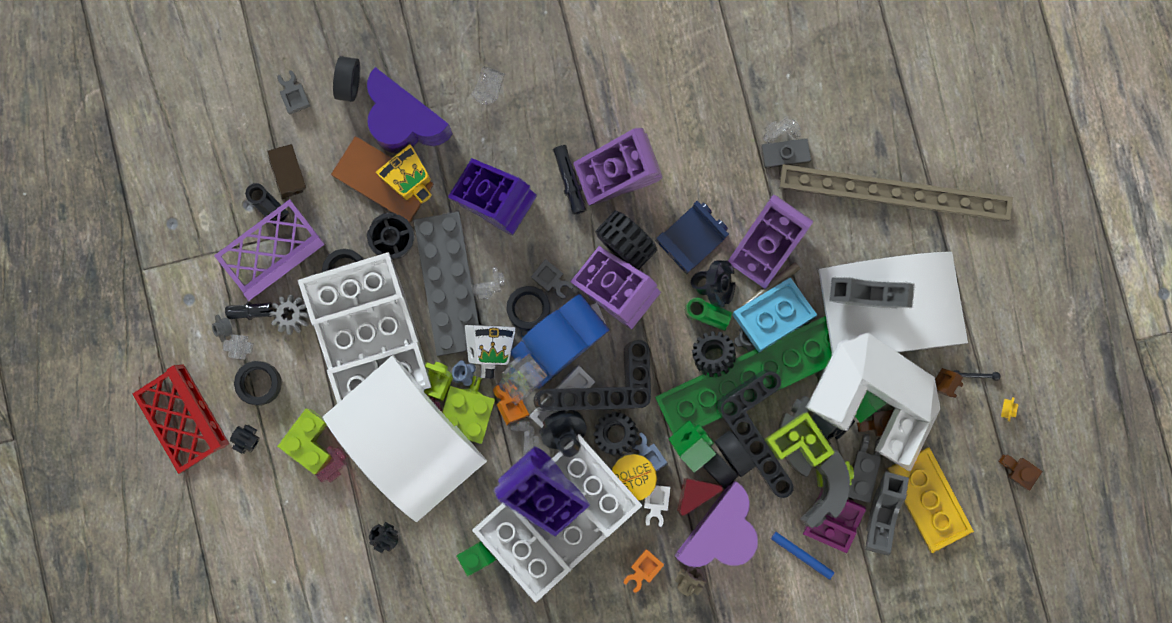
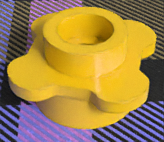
(1009, 409)

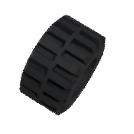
(626, 240)

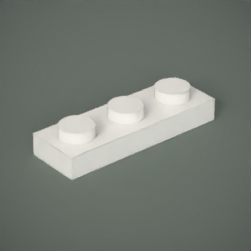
(575, 379)

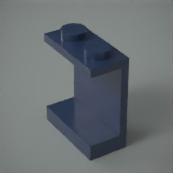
(692, 237)

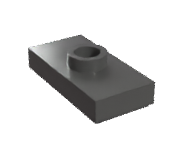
(786, 153)

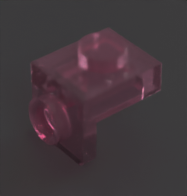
(331, 471)

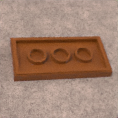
(358, 170)

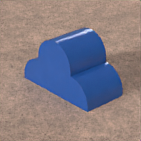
(562, 337)

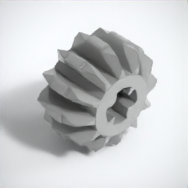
(282, 312)

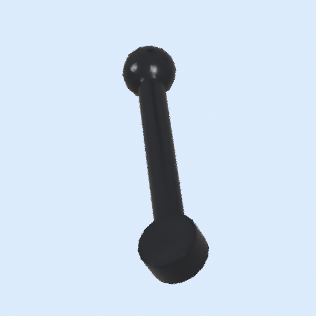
(995, 375)

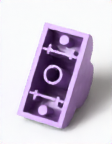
(618, 167)
(770, 241)
(616, 287)
(722, 532)

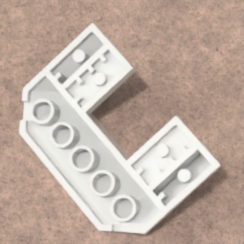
(875, 367)

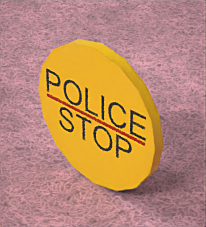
(636, 474)

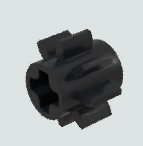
(244, 439)
(383, 537)

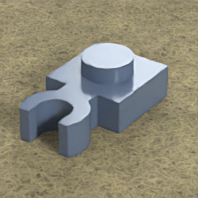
(651, 453)

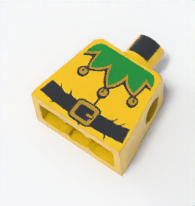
(406, 175)

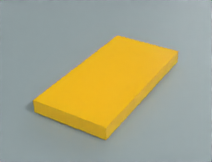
(933, 502)

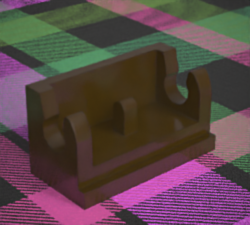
(286, 171)

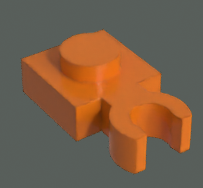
(508, 409)
(646, 568)

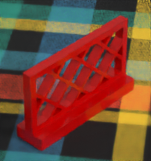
(198, 412)

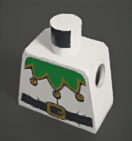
(489, 346)

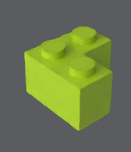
(800, 434)
(301, 442)

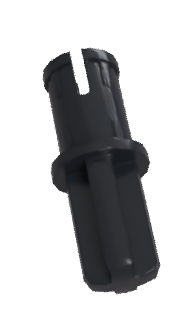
(248, 310)

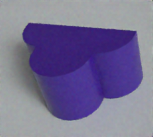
(401, 118)
(493, 195)
(541, 492)

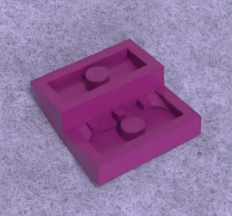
(838, 531)

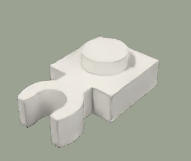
(656, 502)

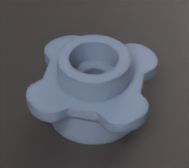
(458, 373)

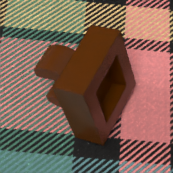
(947, 382)

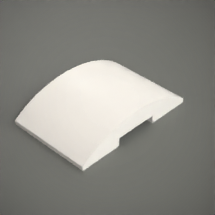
(362, 322)
(931, 322)
(402, 440)
(539, 558)

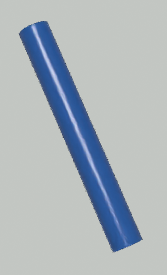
(802, 555)

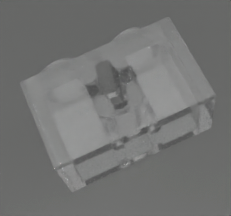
(521, 378)

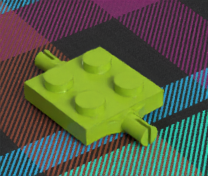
(469, 410)

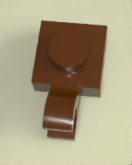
(878, 422)
(1021, 472)

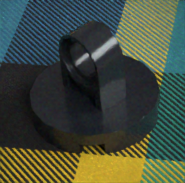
(718, 283)
(561, 429)

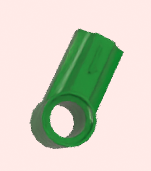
(710, 315)

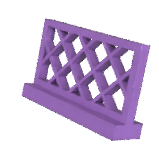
(276, 269)

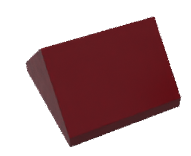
(694, 494)

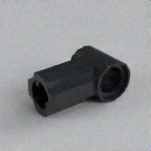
(266, 204)

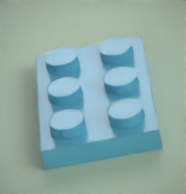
(774, 314)

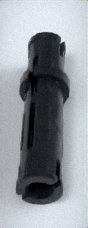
(572, 189)

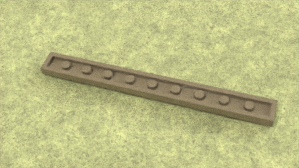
(896, 192)

